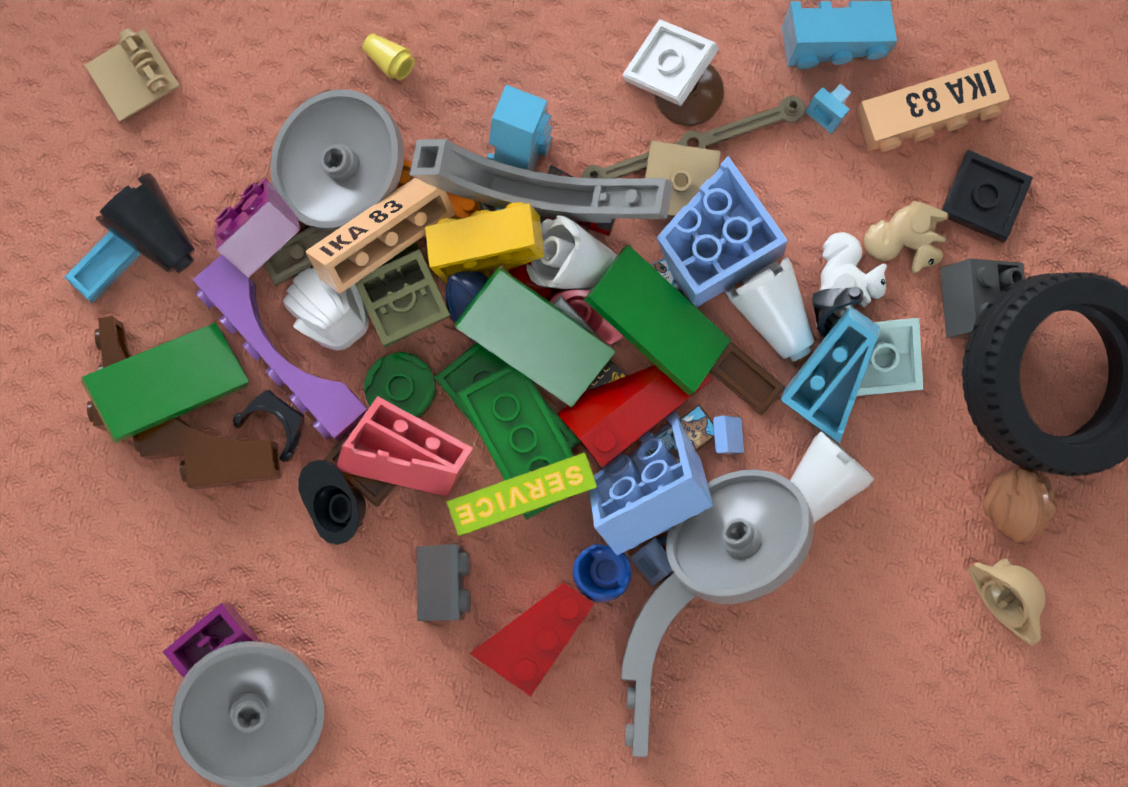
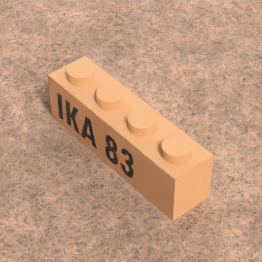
(932, 106)
(378, 234)

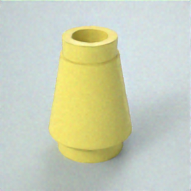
(389, 57)

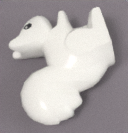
(843, 255)

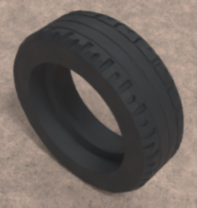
(994, 365)

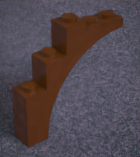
(208, 458)

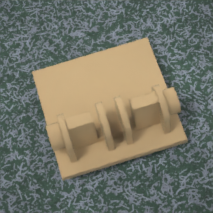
(132, 74)

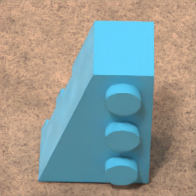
(837, 33)
(520, 129)
(833, 374)

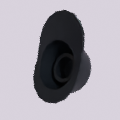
(331, 502)

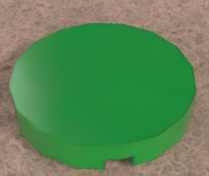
(401, 381)

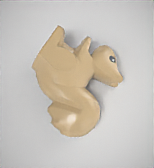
(912, 228)

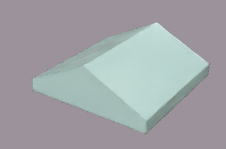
(895, 359)

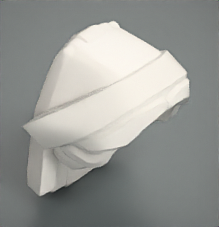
(325, 314)

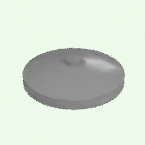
(336, 158)
(745, 541)
(247, 714)

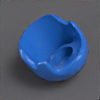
(601, 573)

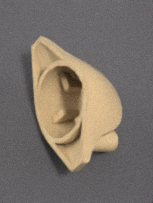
(1011, 596)

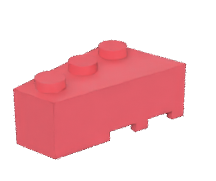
(403, 451)

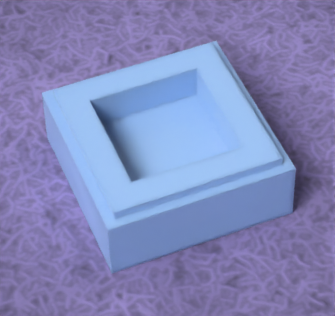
(728, 435)

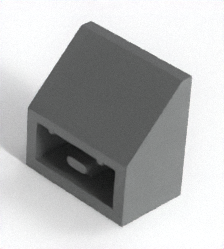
(970, 288)
(442, 582)

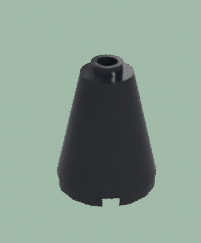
(148, 225)

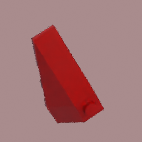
(623, 411)

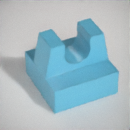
(829, 108)

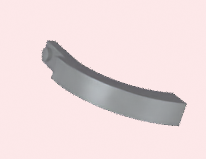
(499, 184)
(641, 652)

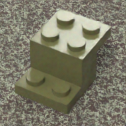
(402, 297)

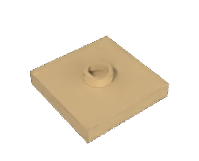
(684, 167)

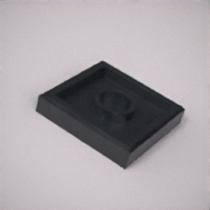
(986, 196)

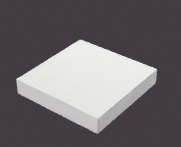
(670, 62)

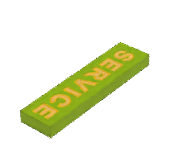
(521, 494)

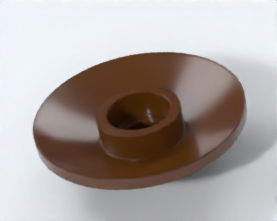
(699, 104)

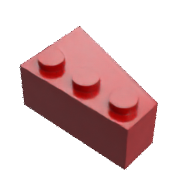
(534, 640)

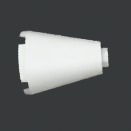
(571, 257)
(775, 309)
(828, 476)

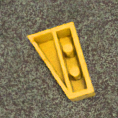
(485, 241)

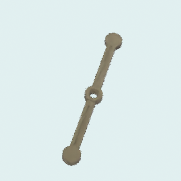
(789, 110)

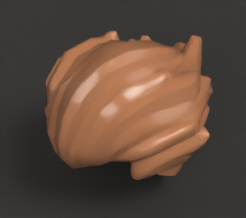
(1020, 503)

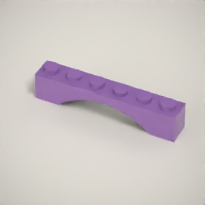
(235, 296)

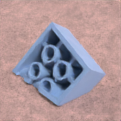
(720, 237)
(649, 494)

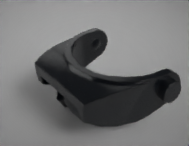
(830, 300)
(286, 414)

